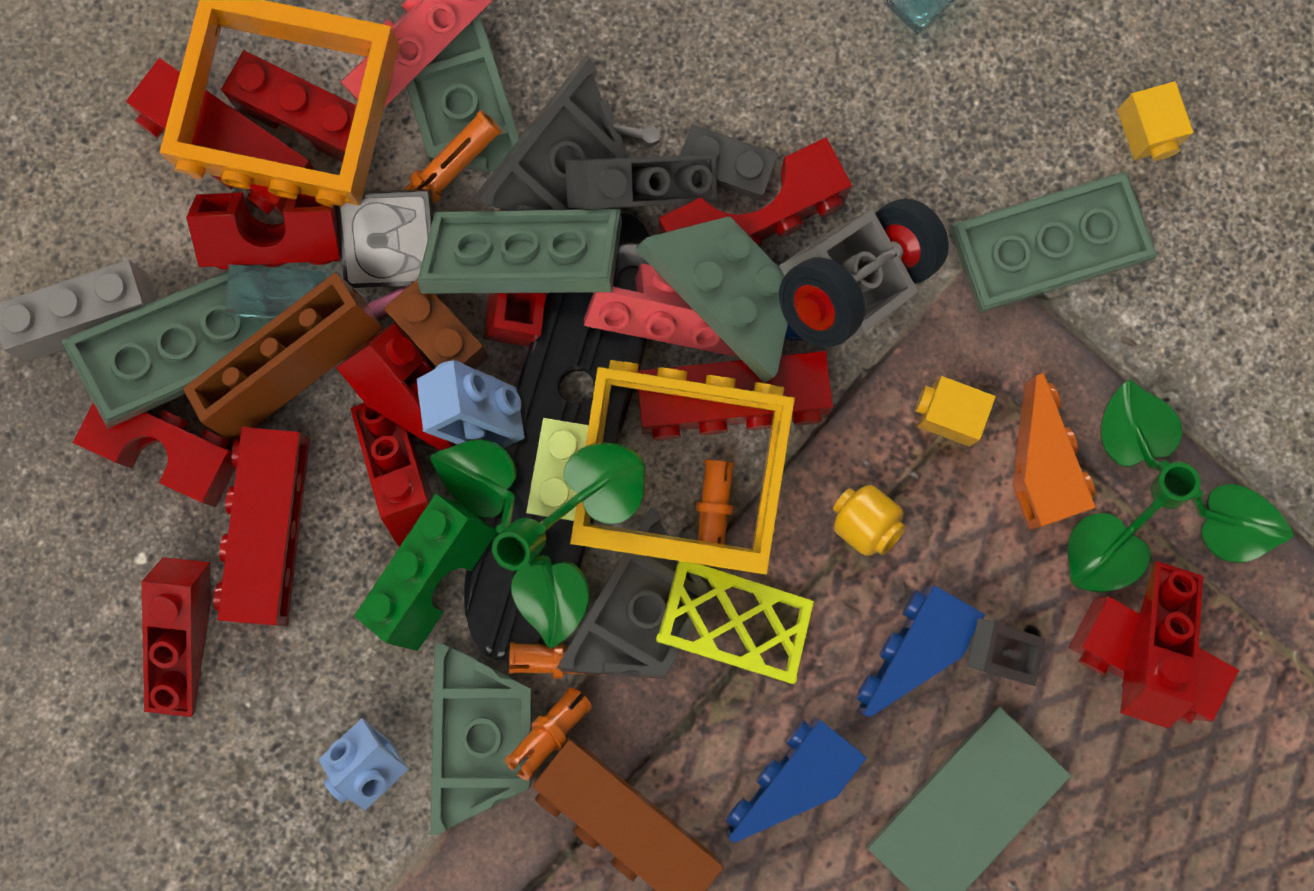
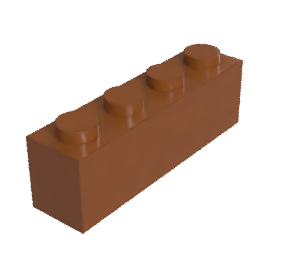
(283, 358)
(624, 823)

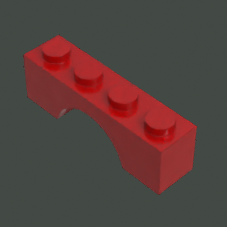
(809, 185)

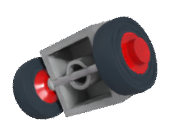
(861, 271)

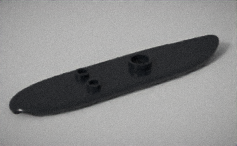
(560, 349)

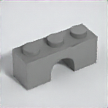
(40, 319)

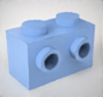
(468, 405)

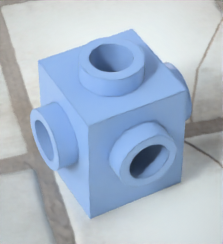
(361, 765)

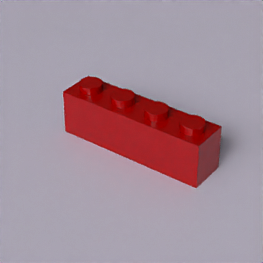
(216, 128)
(801, 375)
(262, 527)

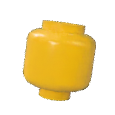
(868, 520)

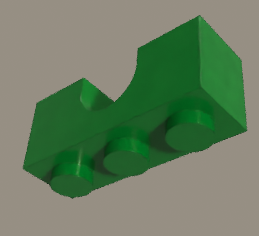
(401, 600)

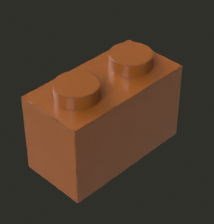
(435, 328)

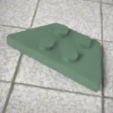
(455, 90)
(727, 285)
(475, 726)

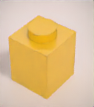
(1155, 122)
(954, 410)

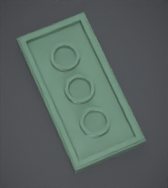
(1053, 242)
(521, 251)
(157, 349)
(969, 807)

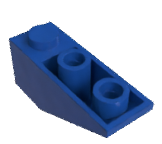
(929, 642)
(807, 776)

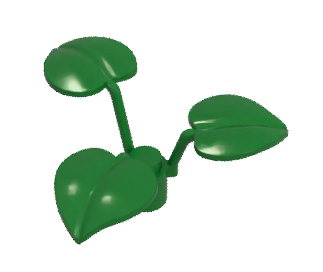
(1144, 427)
(607, 482)

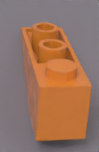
(1046, 467)

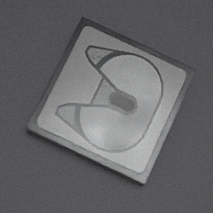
(384, 237)

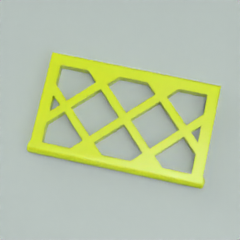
(766, 597)

